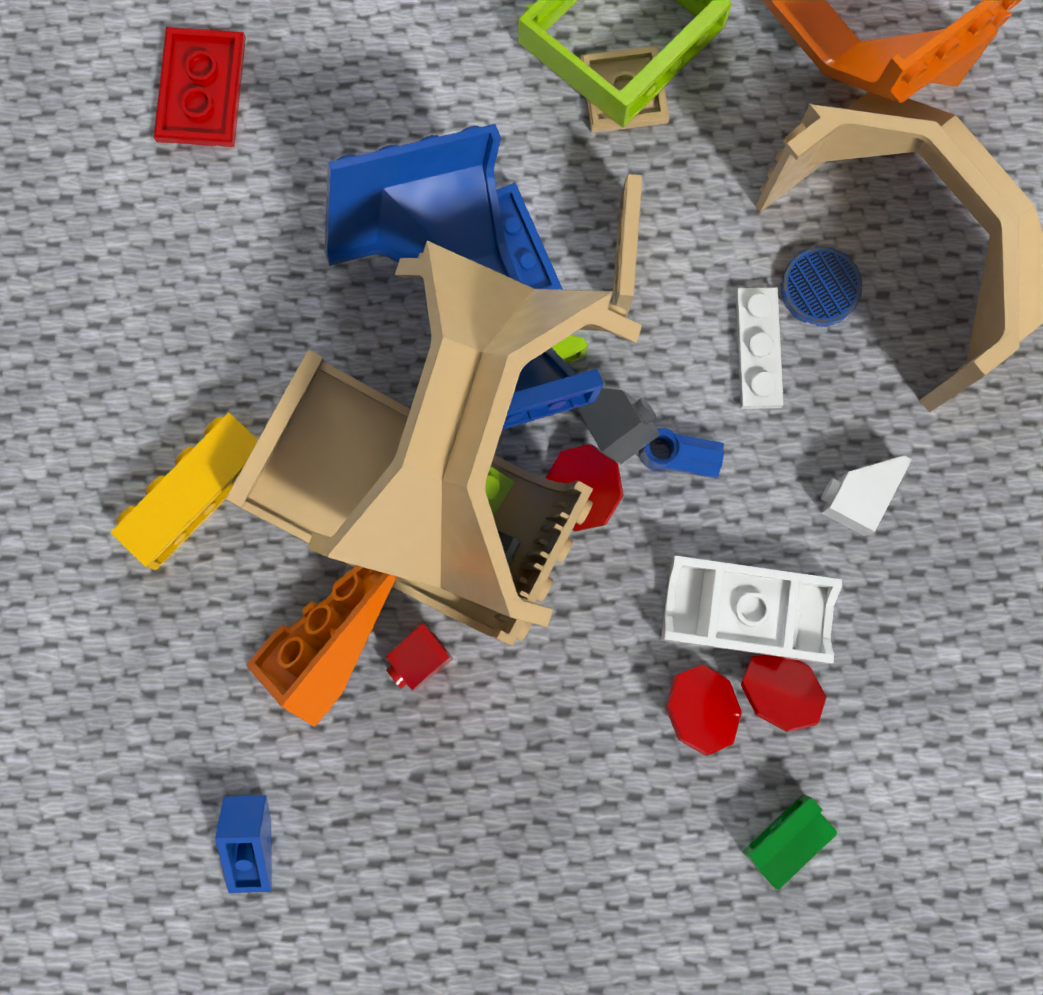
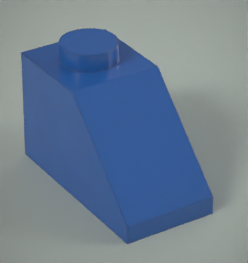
(245, 843)

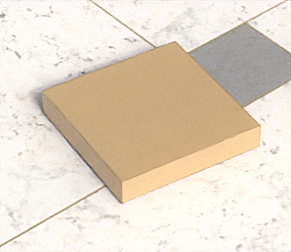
(619, 69)

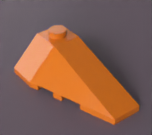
(315, 657)

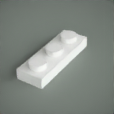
(759, 348)

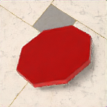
(598, 472)
(783, 692)
(703, 710)

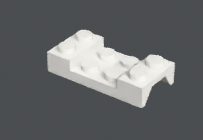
(750, 609)

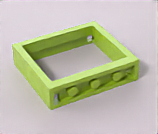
(627, 103)

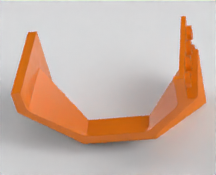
(896, 64)

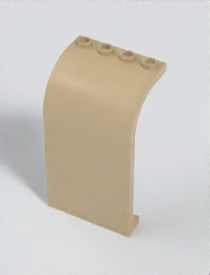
(334, 444)

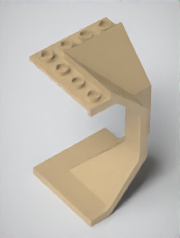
(1013, 268)
(431, 505)

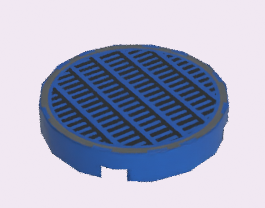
(821, 286)

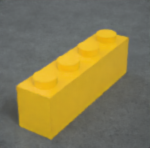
(187, 494)

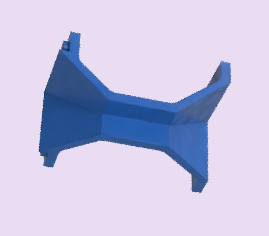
(446, 196)

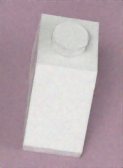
(864, 494)

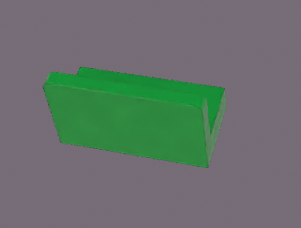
(790, 841)

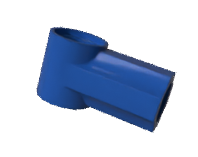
(686, 455)

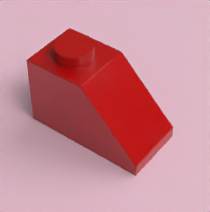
(417, 658)

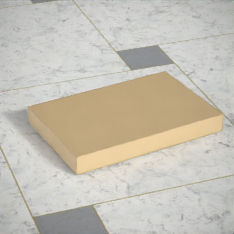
(627, 242)

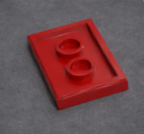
(199, 87)

